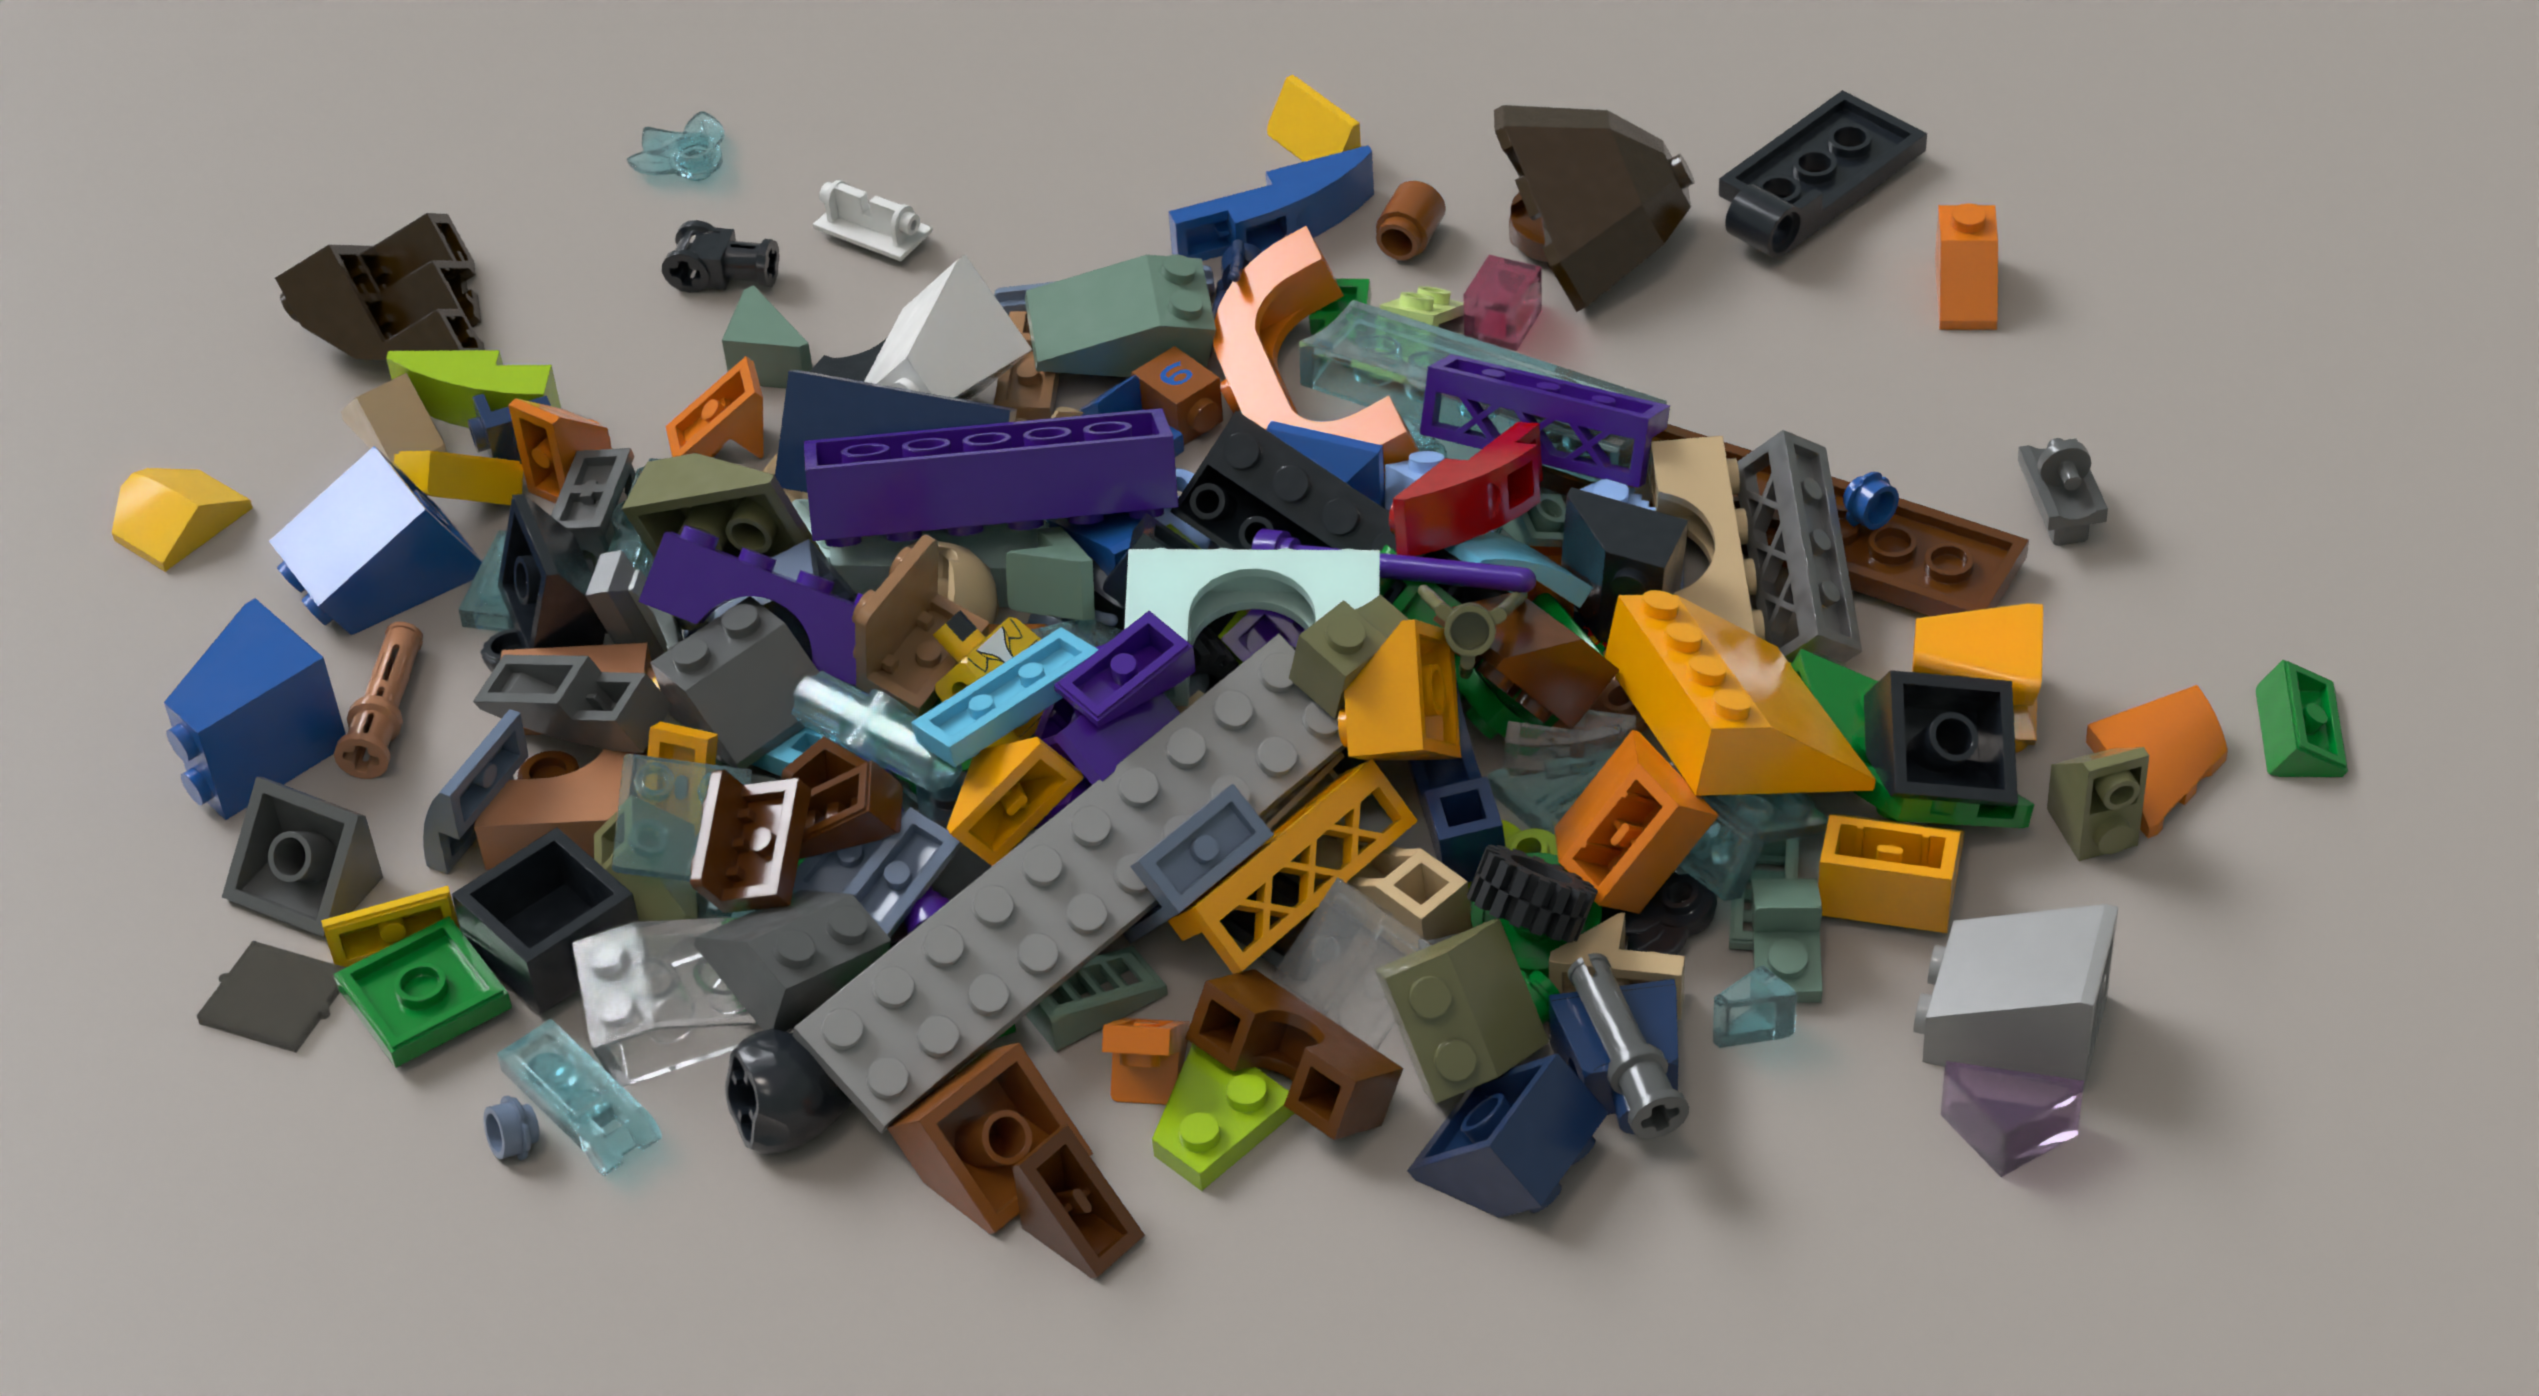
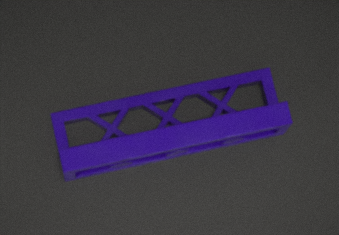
(1548, 398)

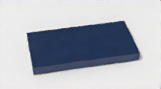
(841, 407)

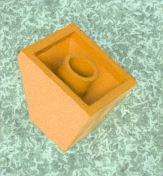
(1404, 699)

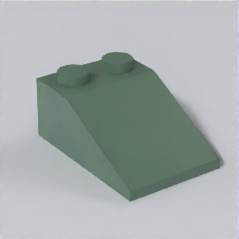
(1121, 316)

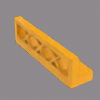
(1290, 839)

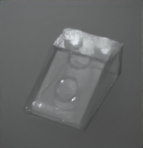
(656, 999)

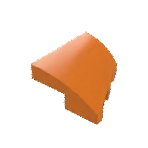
(2181, 744)

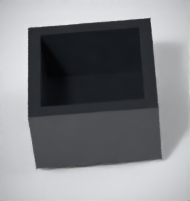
(532, 911)

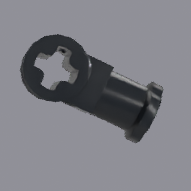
(718, 259)

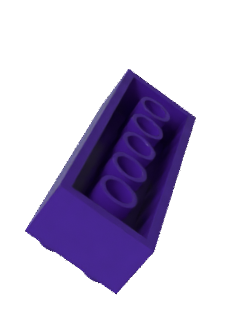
(990, 476)

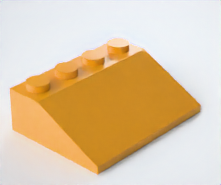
(1726, 703)

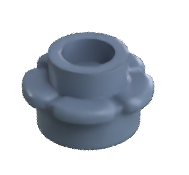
(510, 1128)

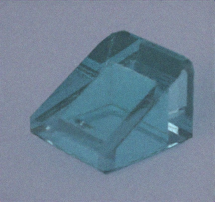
(1754, 1010)

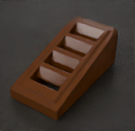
(858, 810)

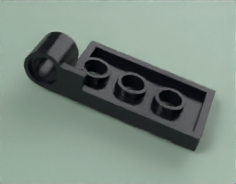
(1815, 172)

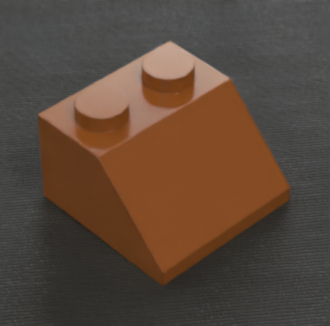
(979, 1128)

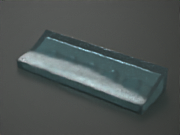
(1385, 354)

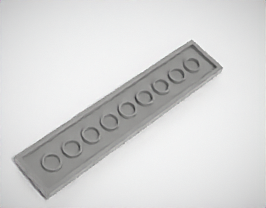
(1060, 892)

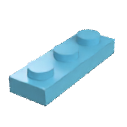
(1000, 699)

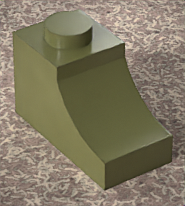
(1338, 649)

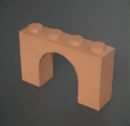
(572, 802)

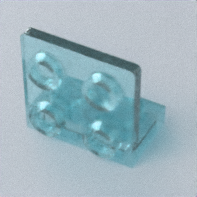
(662, 816)
(1734, 841)

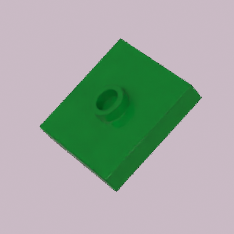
(422, 991)

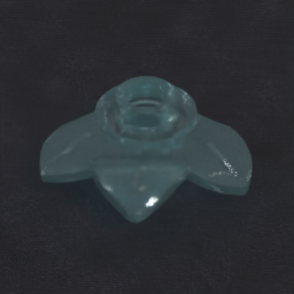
(687, 154)

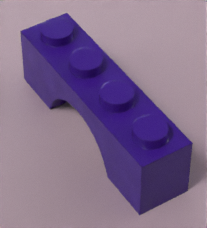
(697, 579)

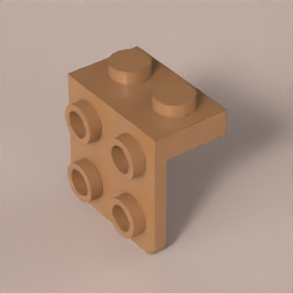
(897, 628)

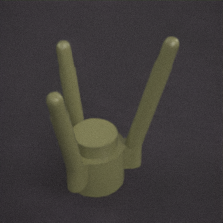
(1470, 626)

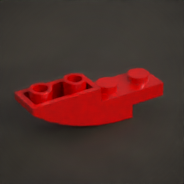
(1470, 495)

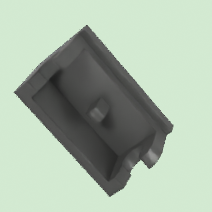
(592, 495)

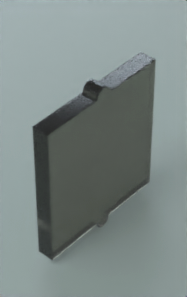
(272, 997)

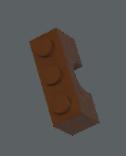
(1336, 1077)

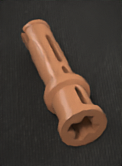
(376, 716)

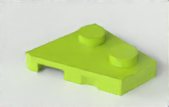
(1216, 1117)

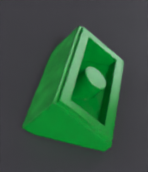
(2300, 723)

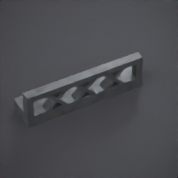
(1809, 542)

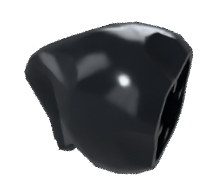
(780, 1093)

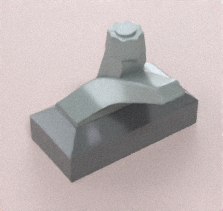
(615, 598)

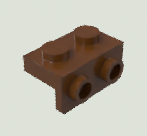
(749, 842)

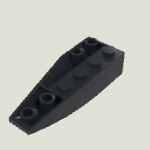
(1264, 483)

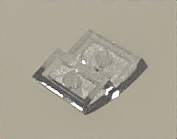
(1337, 957)

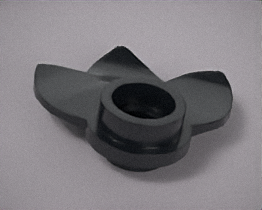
(1666, 919)

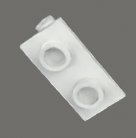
(875, 225)

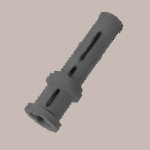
(1635, 1066)

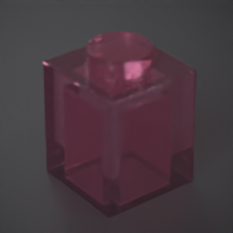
(1503, 302)

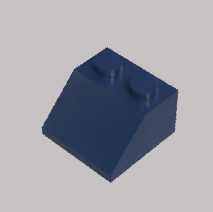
(1513, 1139)

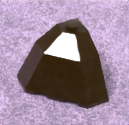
(1600, 188)
(389, 295)

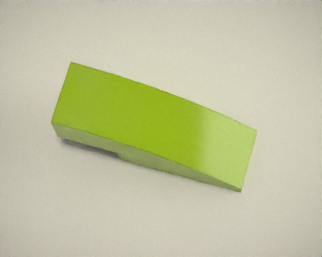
(452, 378)

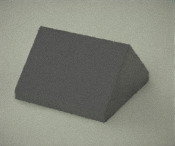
(301, 858)

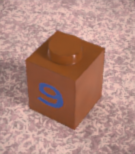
(1184, 392)

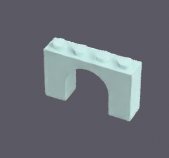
(1200, 585)

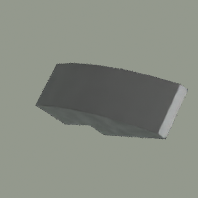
(575, 700)

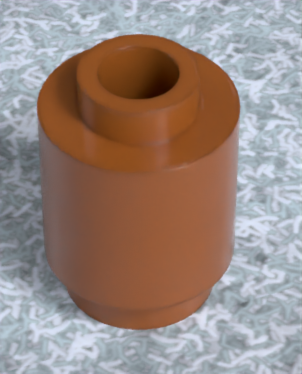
(1409, 220)

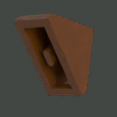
(1072, 1205)

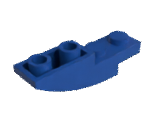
(1295, 196)

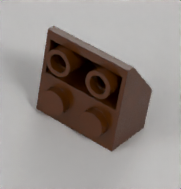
(1545, 661)

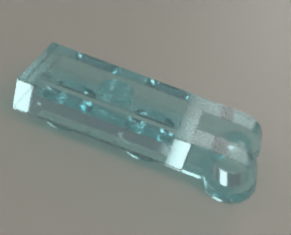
(578, 1095)

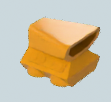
(1989, 645)

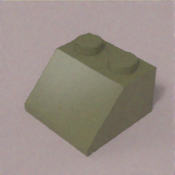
(1463, 1010)

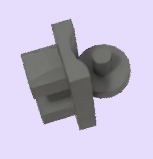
(2063, 489)

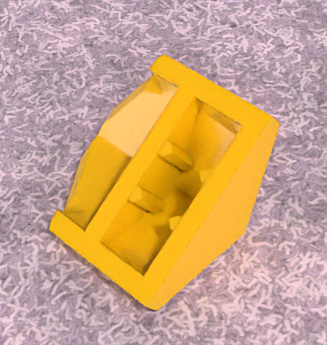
(173, 513)

